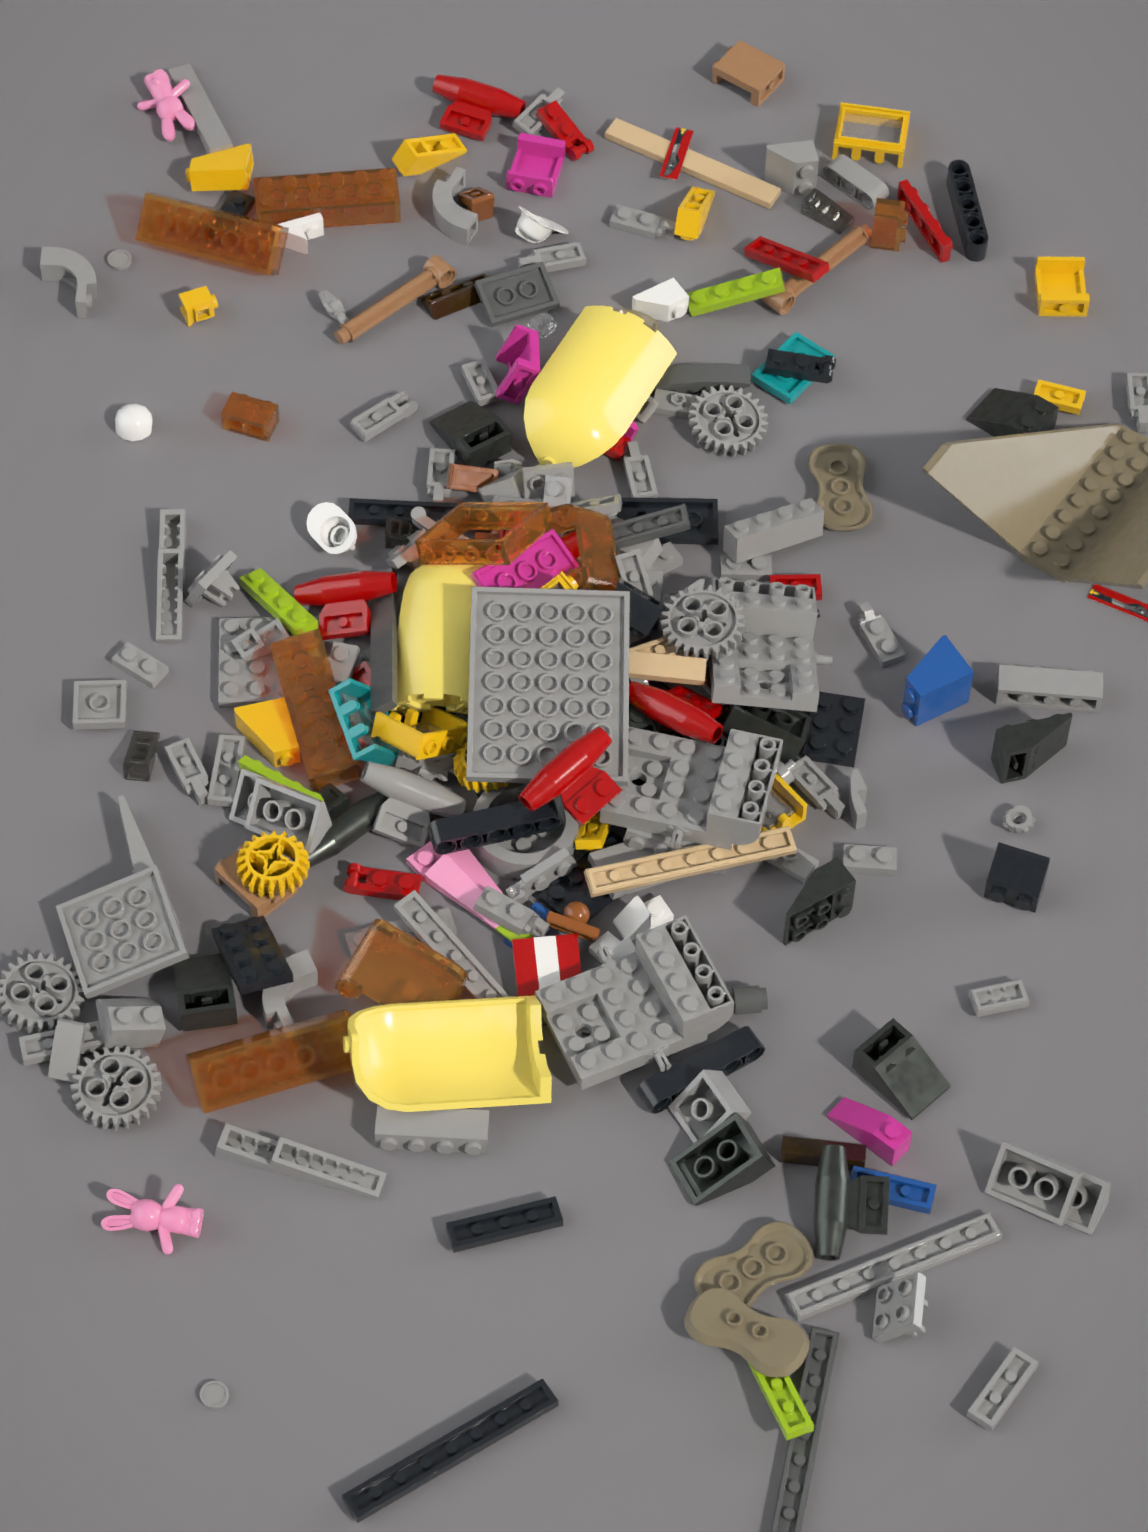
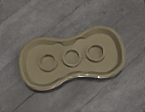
(840, 481)
(771, 1256)
(767, 1343)

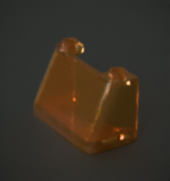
(399, 969)

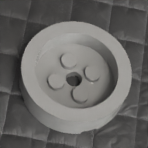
(516, 856)

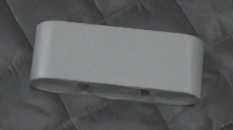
(855, 181)

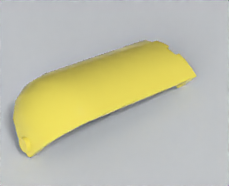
(593, 386)
(435, 639)
(450, 1054)

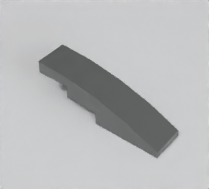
(702, 376)

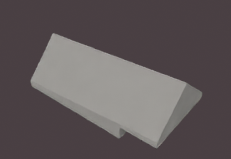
(273, 806)
(1048, 1188)

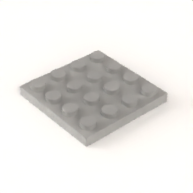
(241, 680)
(122, 932)

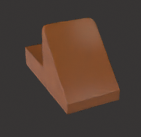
(478, 201)

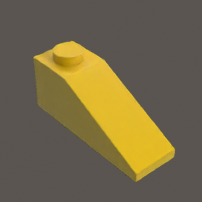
(425, 153)
(693, 213)

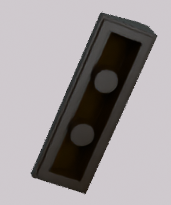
(452, 298)
(808, 1151)

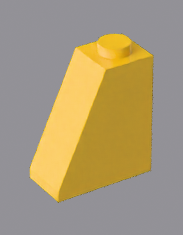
(222, 170)
(269, 730)

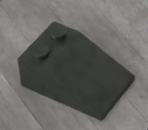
(1013, 413)
(722, 1161)

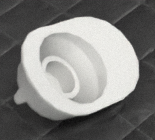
(536, 228)
(332, 528)

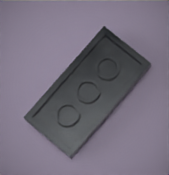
(701, 513)
(575, 888)
(252, 955)

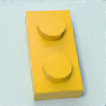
(1065, 397)
(592, 834)

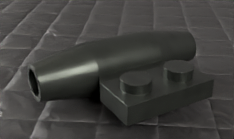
(347, 820)
(845, 1202)

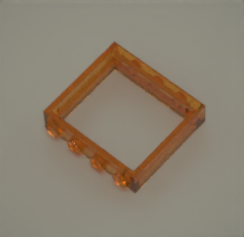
(524, 519)

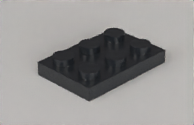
(835, 729)

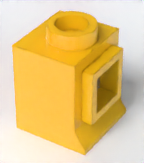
(197, 305)

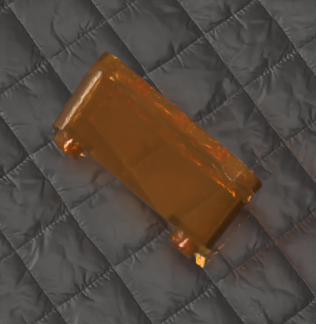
(595, 546)

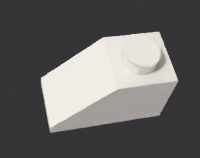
(662, 301)

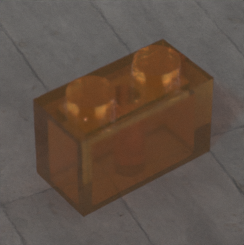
(888, 224)
(250, 416)

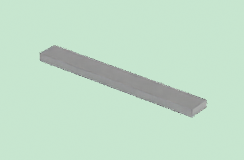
(892, 1266)

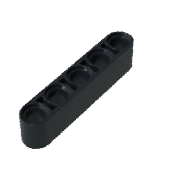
(967, 210)
(491, 826)
(723, 1055)

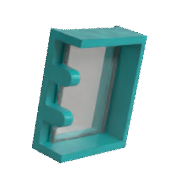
(352, 707)

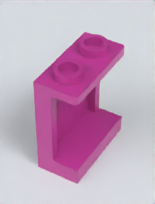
(536, 165)
(523, 361)

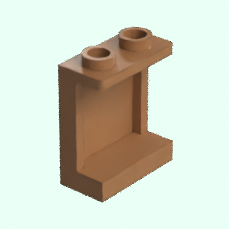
(750, 71)
(227, 873)

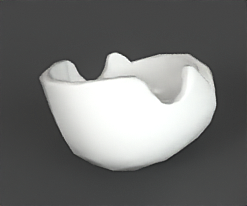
(133, 422)

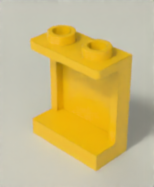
(1061, 286)

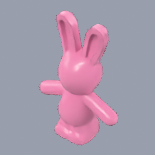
(167, 104)
(150, 1215)

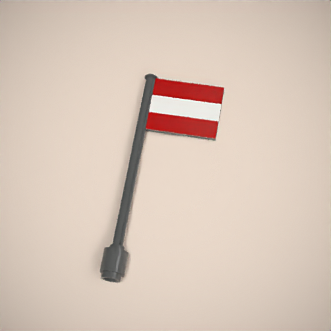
(556, 958)

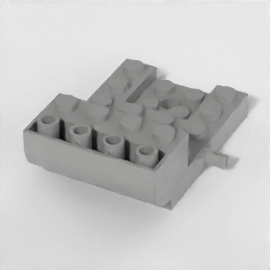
(777, 653)
(697, 787)
(637, 1005)

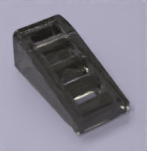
(815, 201)
(399, 527)
(141, 757)

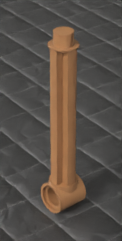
(833, 255)
(435, 273)

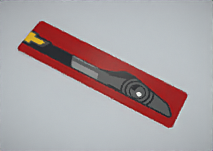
(676, 153)
(1119, 602)

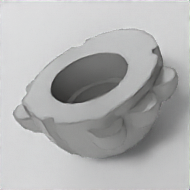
(1018, 819)

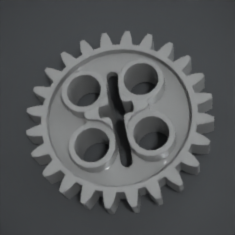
(727, 420)
(711, 616)
(40, 993)
(95, 1078)

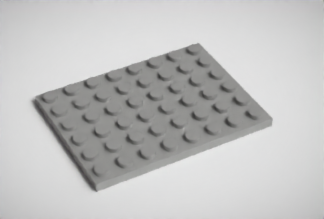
(543, 677)

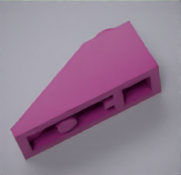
(872, 1128)

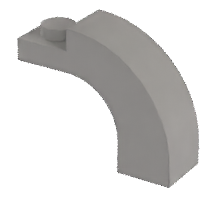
(449, 217)
(74, 269)
(277, 998)

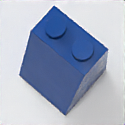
(937, 683)

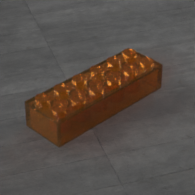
(340, 197)
(212, 233)
(305, 682)
(270, 1061)

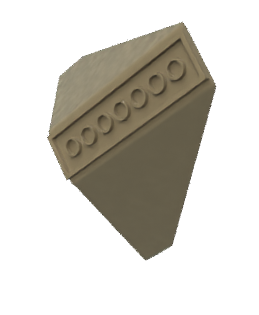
(1058, 498)

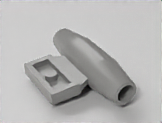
(409, 803)

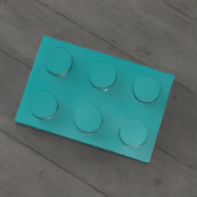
(783, 387)

